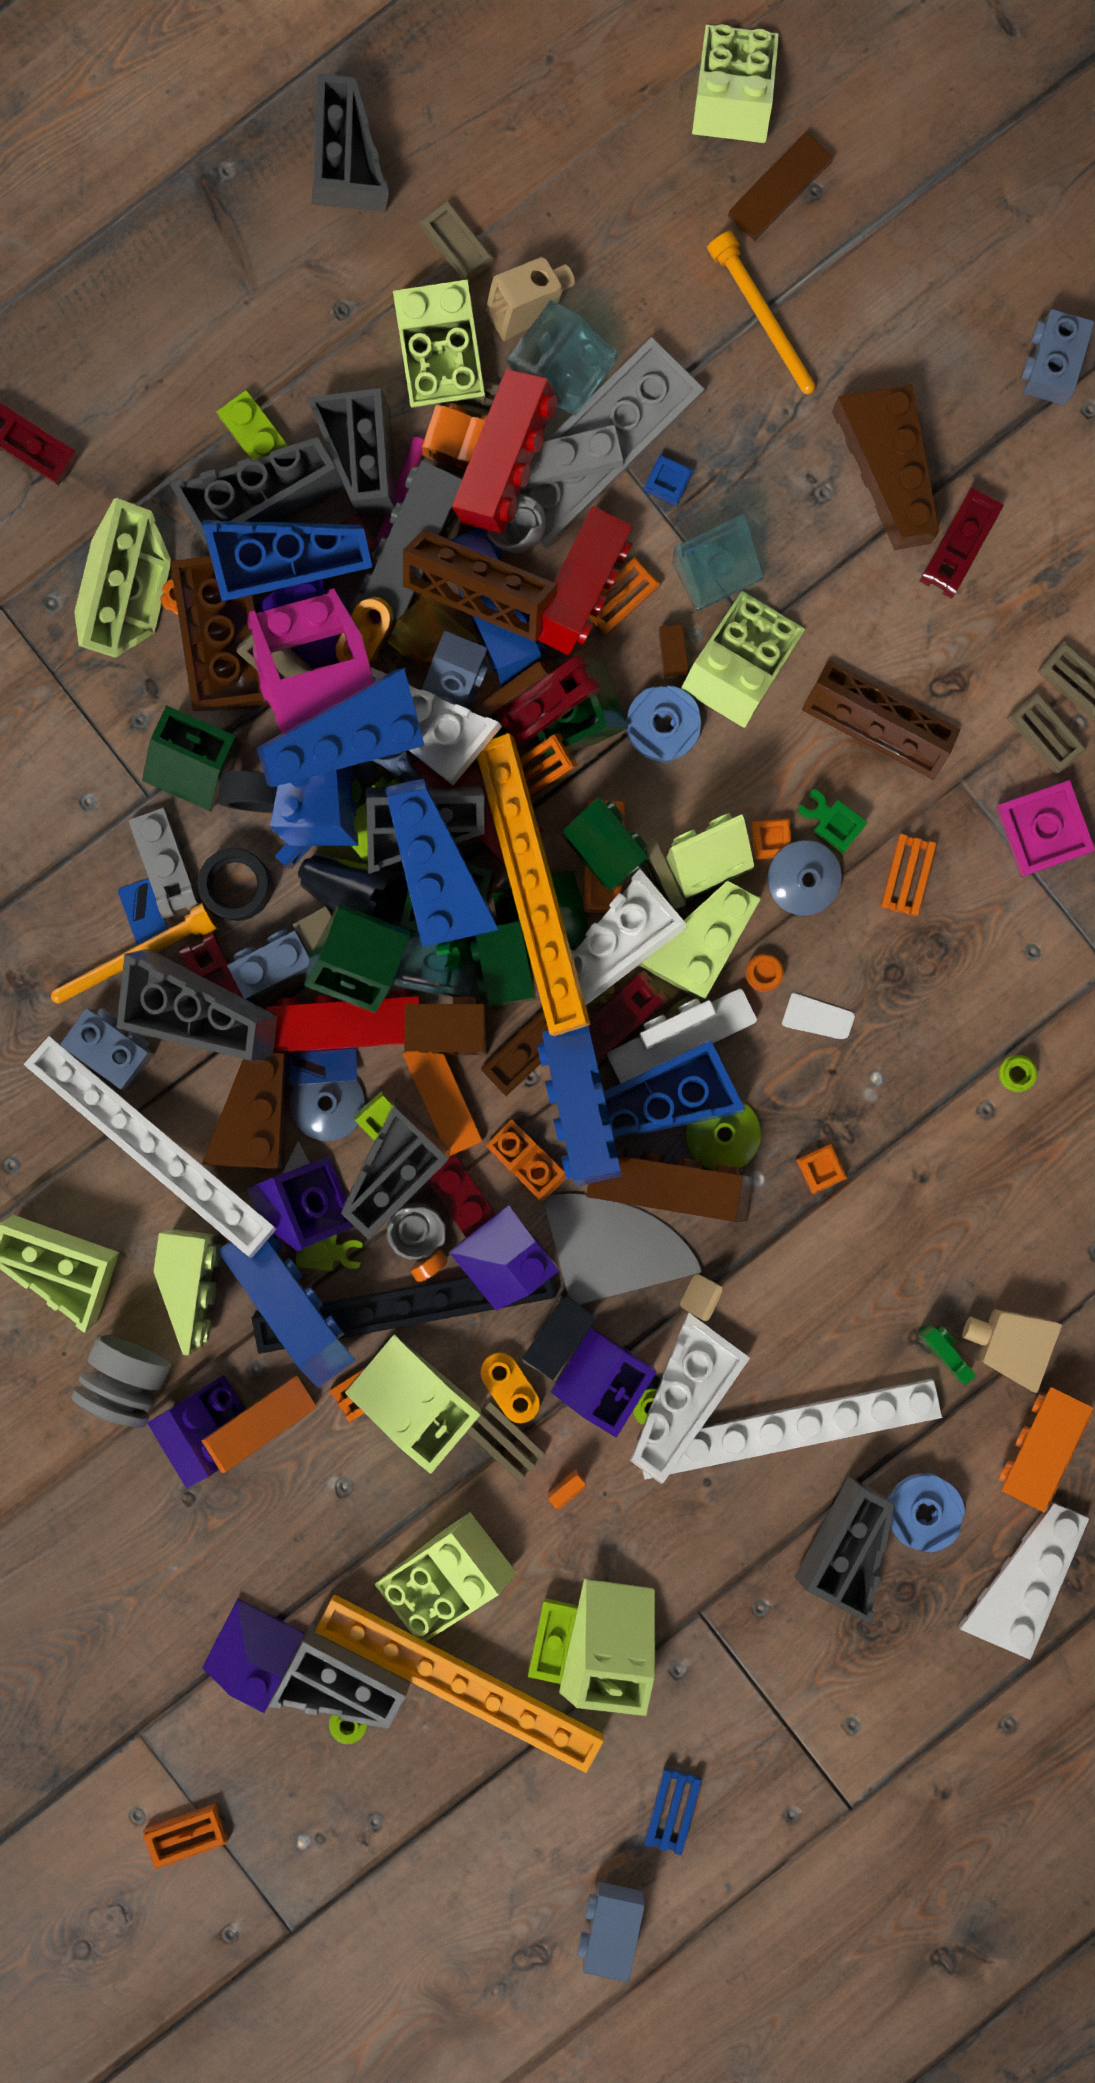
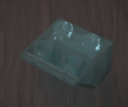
(566, 353)

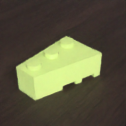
(701, 950)

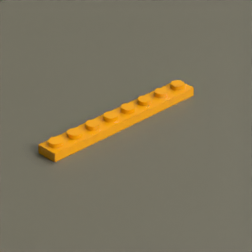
(532, 886)
(460, 1683)

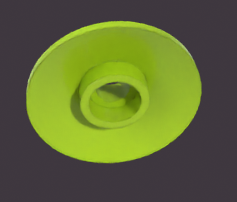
(737, 1151)

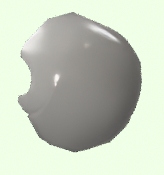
(524, 530)
(416, 1231)

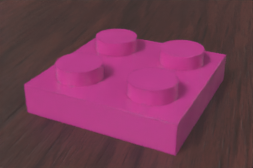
(1045, 828)

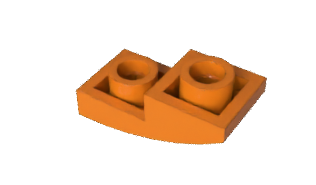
(527, 1160)

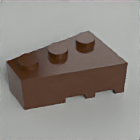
(447, 1027)
(253, 1117)

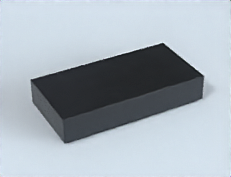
(559, 1337)

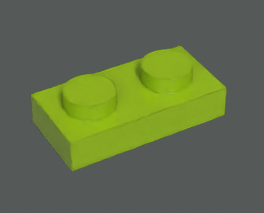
(250, 427)
(552, 1640)

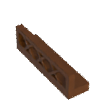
(476, 576)
(879, 722)

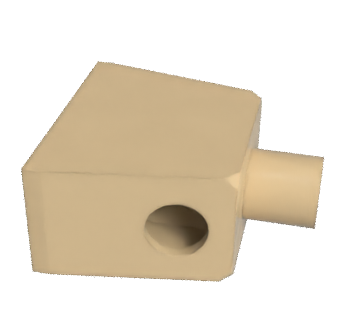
(523, 293)
(1014, 1345)

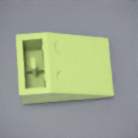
(735, 83)
(439, 343)
(742, 659)
(710, 857)
(184, 1277)
(413, 1403)
(446, 1578)
(612, 1649)

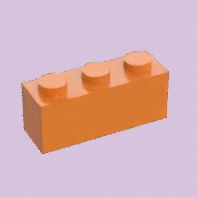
(1046, 1448)

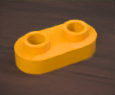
(372, 632)
(510, 1388)

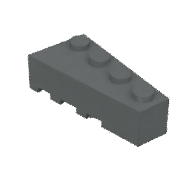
(261, 488)
(424, 507)
(188, 1009)

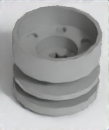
(117, 1390)

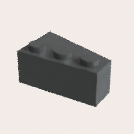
(343, 150)
(361, 445)
(459, 805)
(394, 1169)
(849, 1550)
(340, 1684)

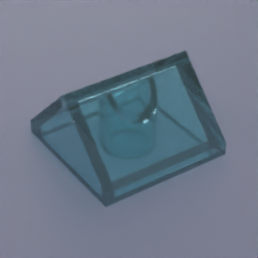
(717, 563)
(425, 972)

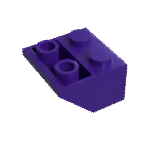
(603, 1382)
(189, 1422)

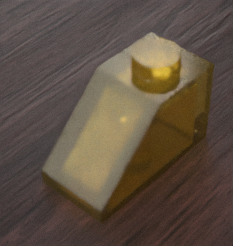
(421, 629)

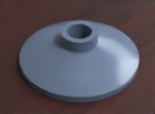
(787, 872)
(330, 1124)

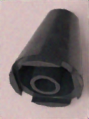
(349, 883)

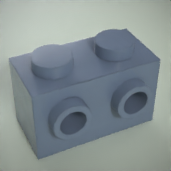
(1057, 356)
(455, 670)
(270, 966)
(108, 1049)
(612, 1931)

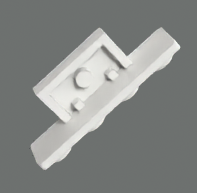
(682, 1033)

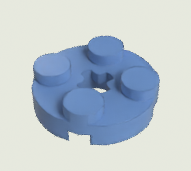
(662, 702)
(946, 1517)

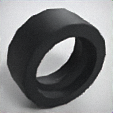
(246, 791)
(216, 862)

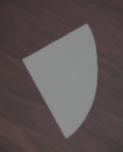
(613, 1247)

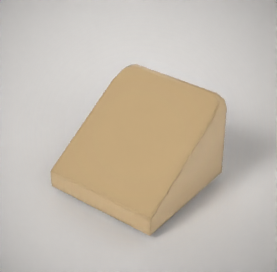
(701, 1297)

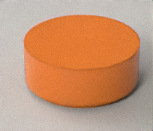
(764, 972)
(428, 1266)

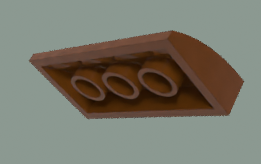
(210, 638)

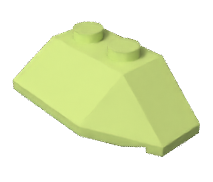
(122, 581)

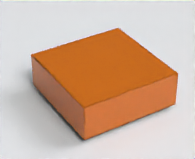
(770, 837)
(821, 1169)
(566, 1489)

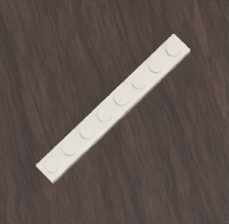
(150, 1147)
(811, 1424)

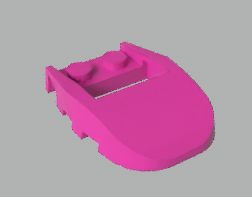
(310, 692)

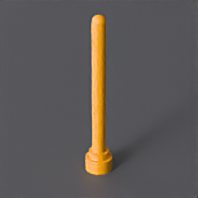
(726, 252)
(198, 921)

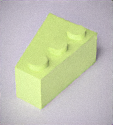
(58, 1267)

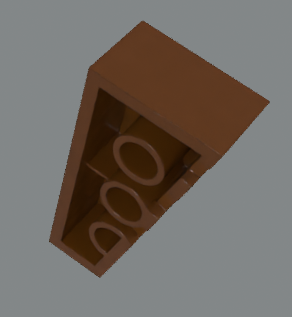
(889, 449)
(678, 1187)

